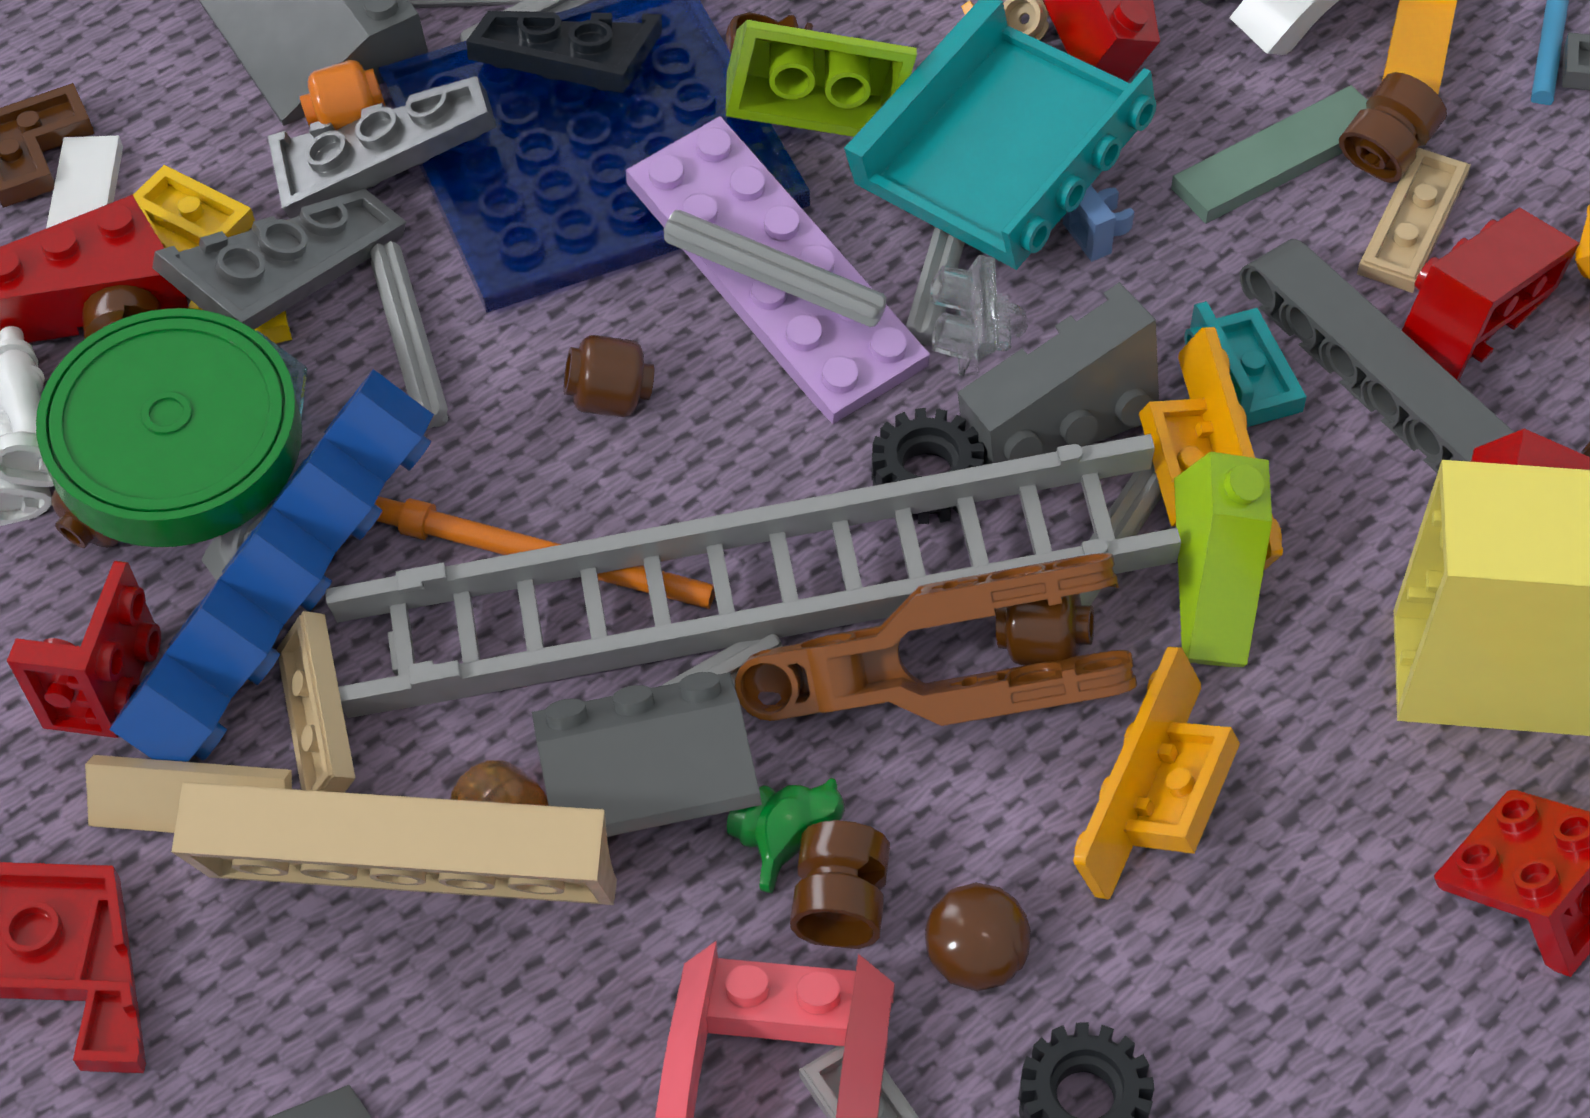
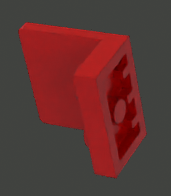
(90, 683)
(1532, 863)

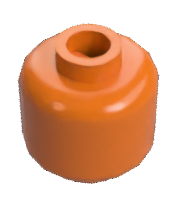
(340, 94)

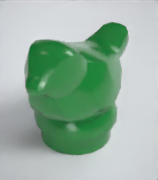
(781, 820)

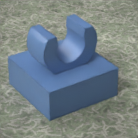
(1095, 224)

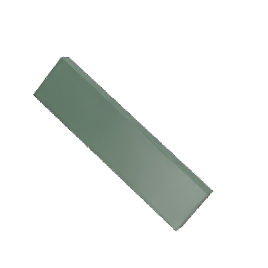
(1268, 157)

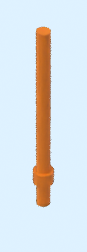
(421, 519)

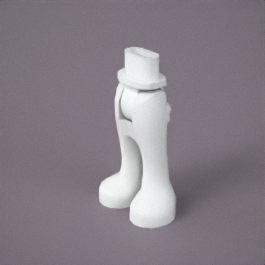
(22, 469)

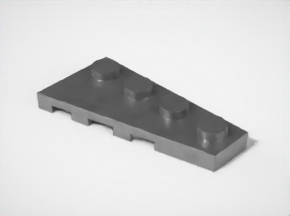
(377, 144)
(280, 259)

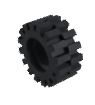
(922, 437)
(1089, 1054)

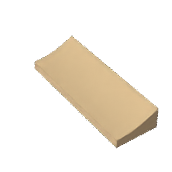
(395, 843)

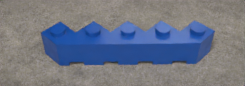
(274, 573)

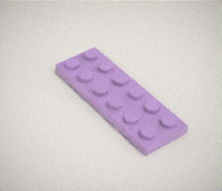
(825, 353)

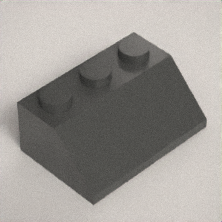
(649, 753)

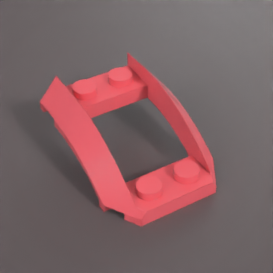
(779, 1005)

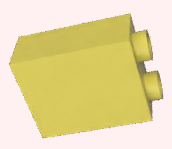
(1498, 602)

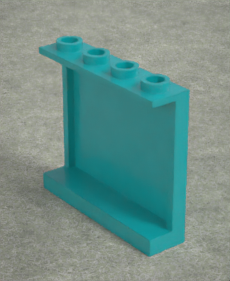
(997, 135)

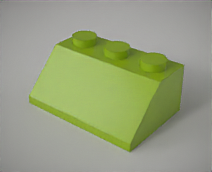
(812, 77)

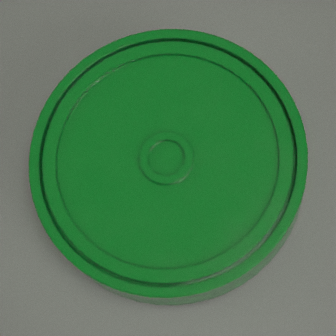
(169, 427)

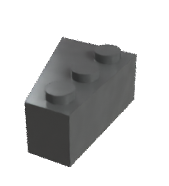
(1072, 387)

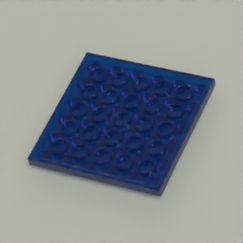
(548, 186)

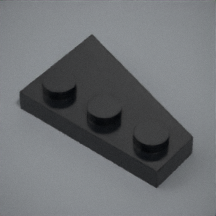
(581, 52)

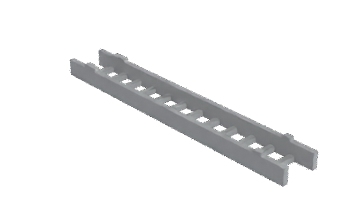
(436, 583)

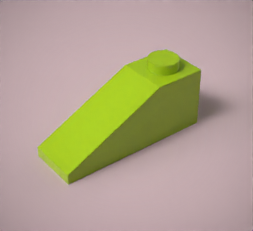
(1222, 554)

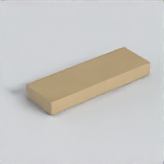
(1413, 220)
(315, 706)
(147, 791)

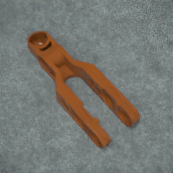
(867, 668)

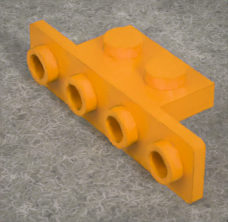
(1199, 425)
(1161, 779)

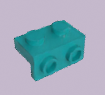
(1257, 365)

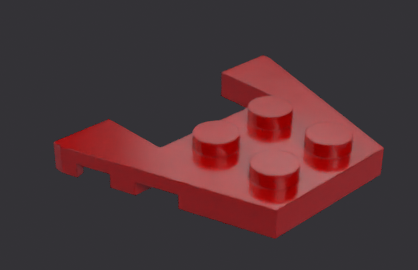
(71, 943)

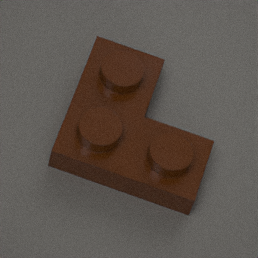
(29, 130)

